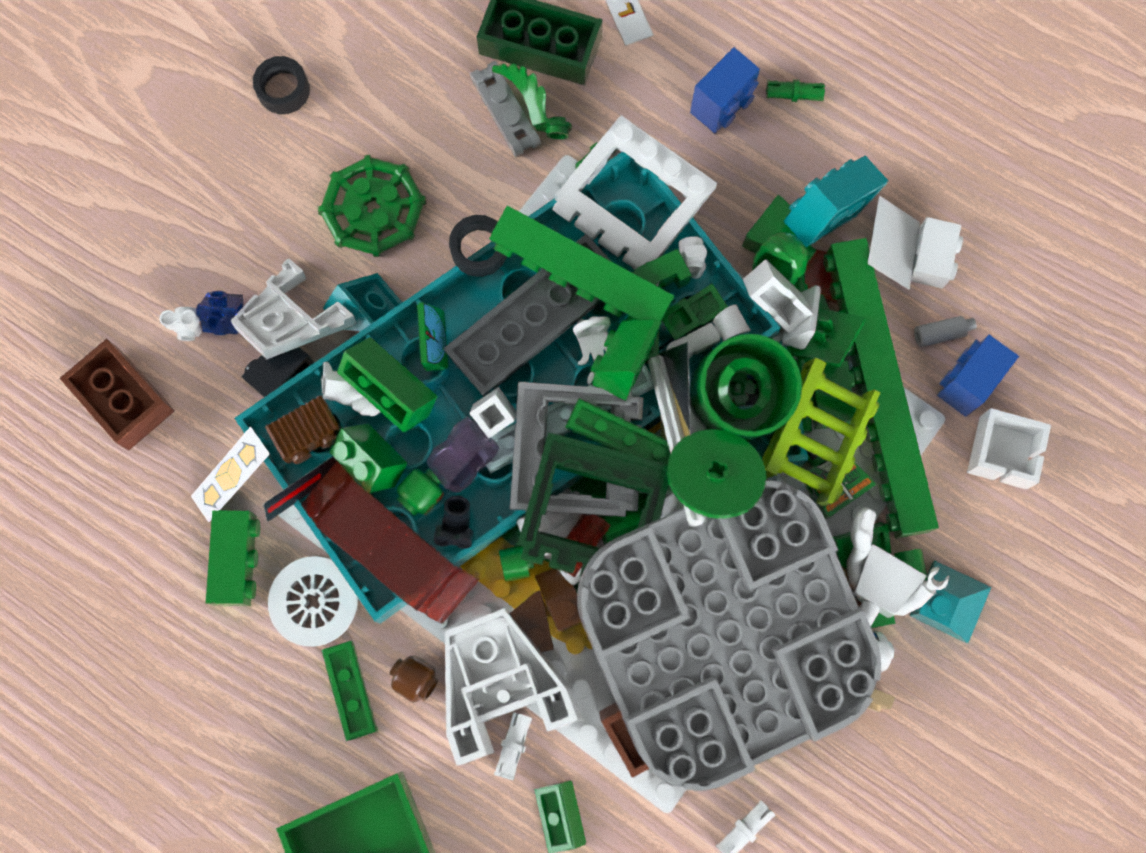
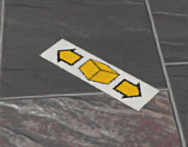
(230, 474)

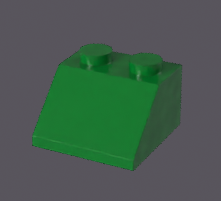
(624, 356)

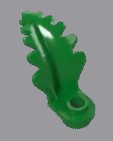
(535, 99)

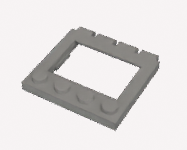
(531, 440)

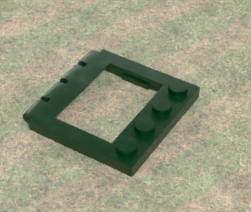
(595, 463)

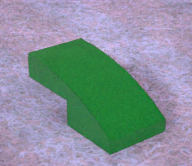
(694, 312)

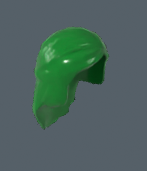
(786, 254)

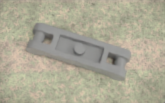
(505, 110)

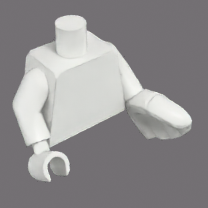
(882, 580)

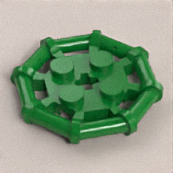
(363, 192)

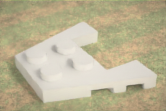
(278, 325)

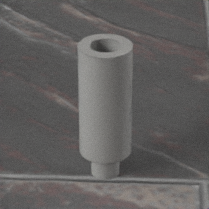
(943, 330)

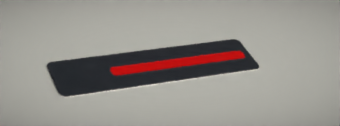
(297, 490)

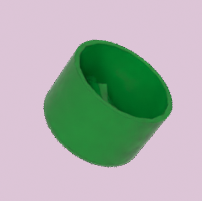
(772, 369)

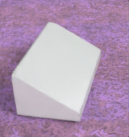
(803, 333)

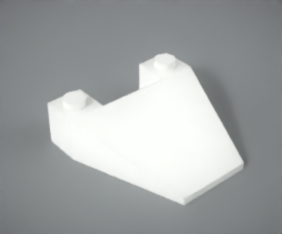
(495, 672)

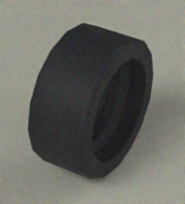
(275, 66)
(460, 230)

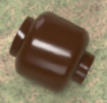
(413, 678)

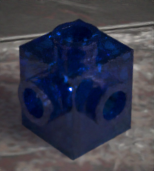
(217, 311)

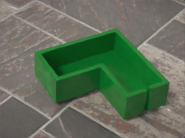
(368, 821)

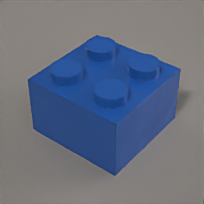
(725, 91)
(976, 374)

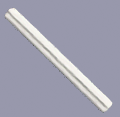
(669, 417)

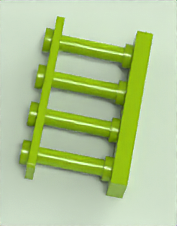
(789, 434)

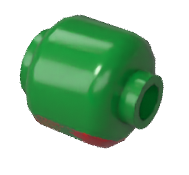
(420, 491)

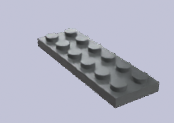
(519, 328)

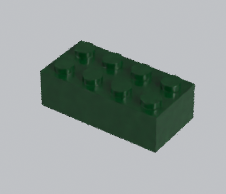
(540, 38)

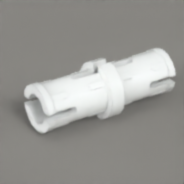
(513, 746)
(746, 829)

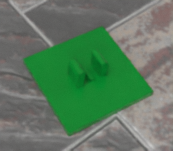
(832, 337)

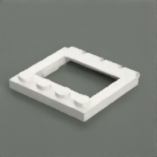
(651, 155)

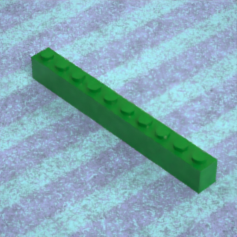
(876, 367)

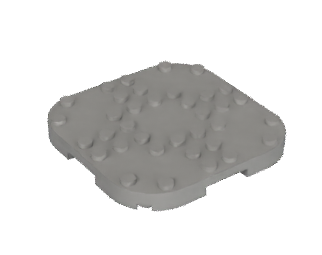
(728, 637)

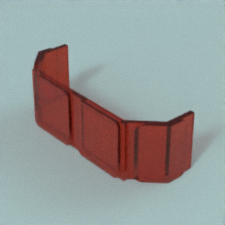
(387, 546)

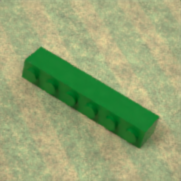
(578, 266)

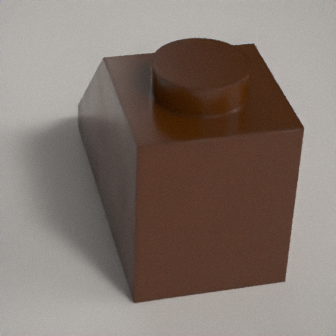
(560, 599)

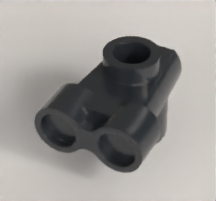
(455, 524)

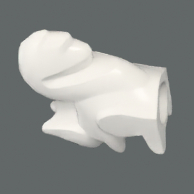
(339, 390)

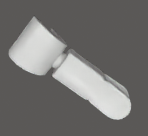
(727, 325)

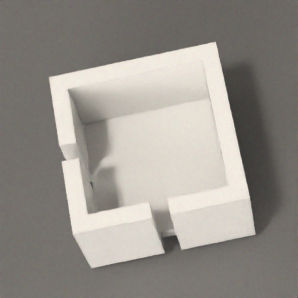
(1003, 448)

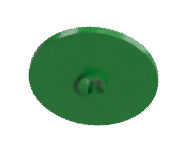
(704, 492)

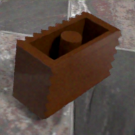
(304, 430)

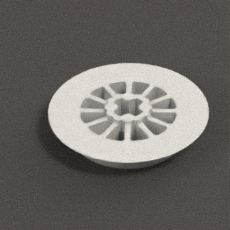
(279, 602)

